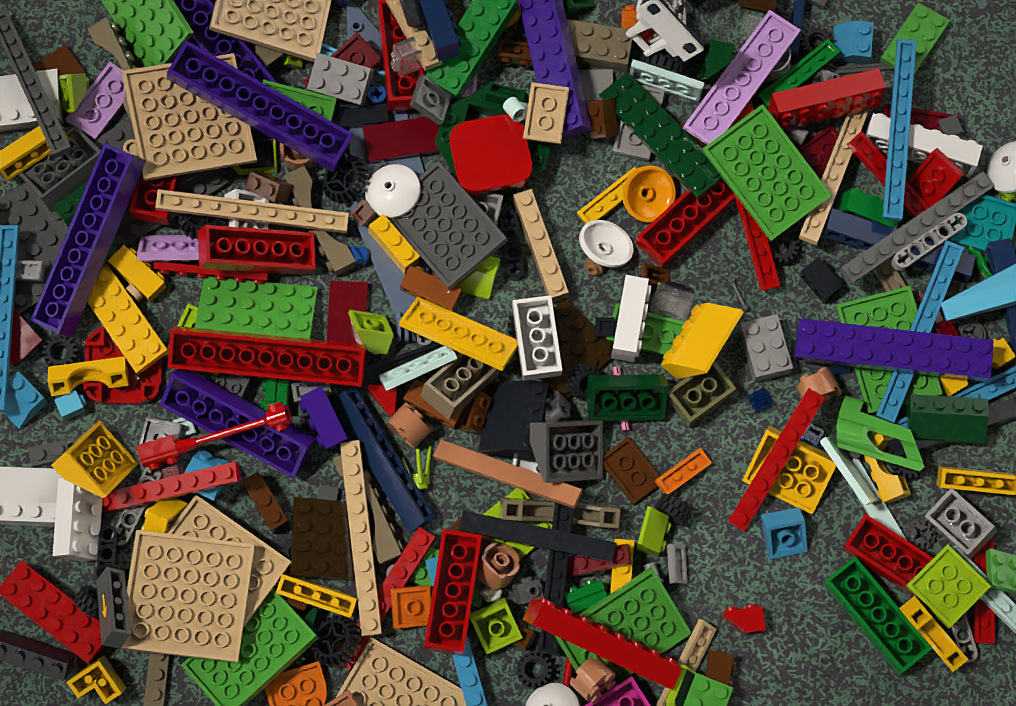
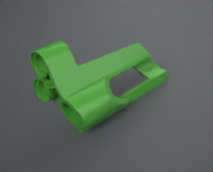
(857, 430)

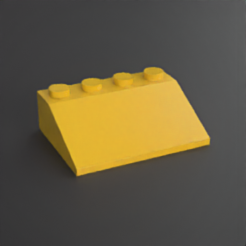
(700, 340)
(95, 461)
(802, 476)

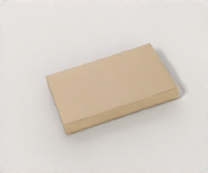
(546, 113)

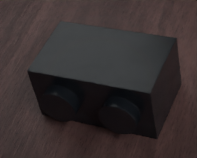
(821, 279)

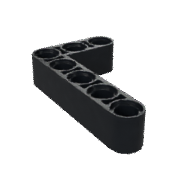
(104, 545)

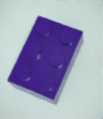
(322, 419)

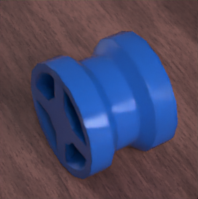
(376, 99)

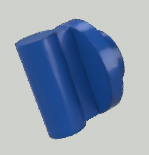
(360, 254)

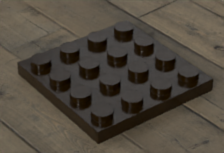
(576, 346)
(321, 539)

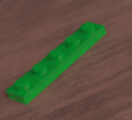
(802, 71)

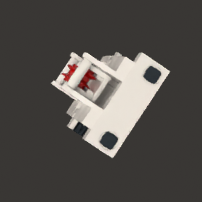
(666, 24)

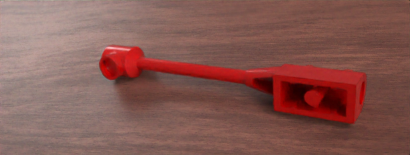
(171, 448)

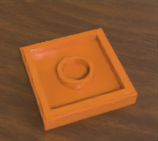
(410, 606)

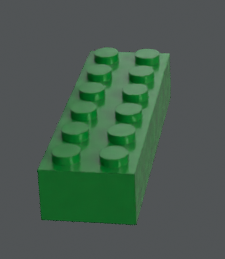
(478, 34)
(877, 616)

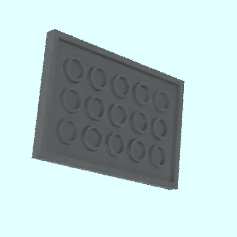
(449, 227)

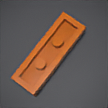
(683, 471)

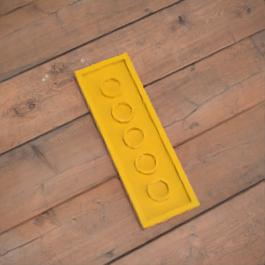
(125, 321)
(459, 333)

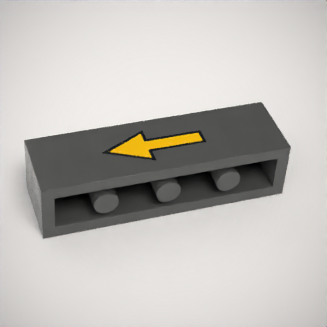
(113, 607)

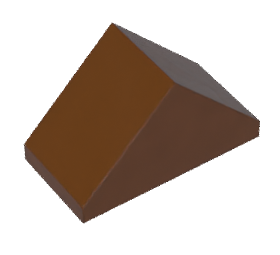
(654, 274)

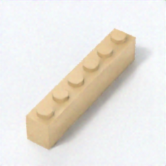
(540, 246)

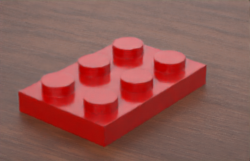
(935, 177)

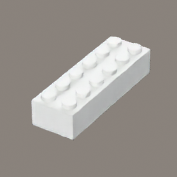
(923, 141)

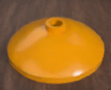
(658, 195)

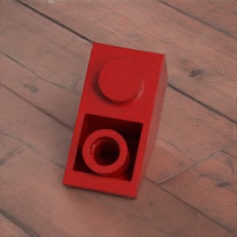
(746, 620)

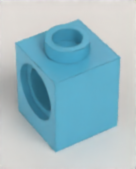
(71, 405)

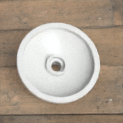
(1002, 168)
(399, 197)
(606, 243)
(553, 695)

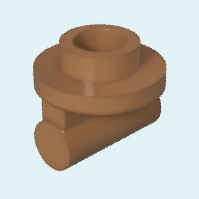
(592, 267)

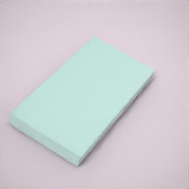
(666, 80)
(417, 367)
(849, 471)

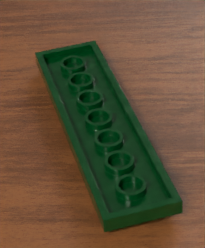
(662, 135)

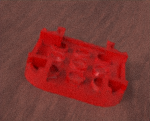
(490, 154)
(141, 388)

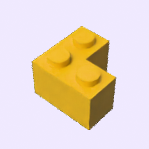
(163, 515)
(98, 676)

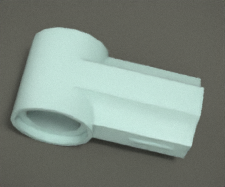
(515, 109)

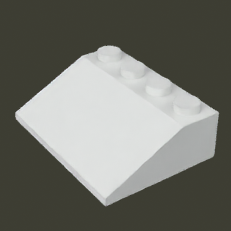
(14, 106)
(28, 496)

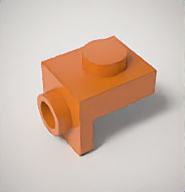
(628, 16)

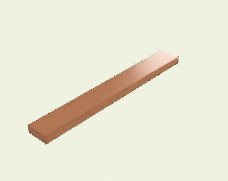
(507, 474)

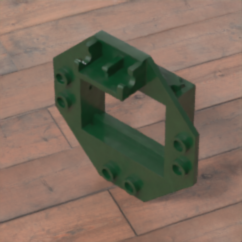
(488, 102)

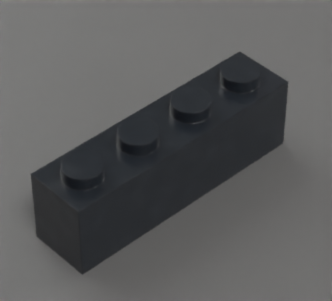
(35, 656)

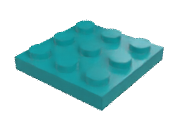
(987, 221)

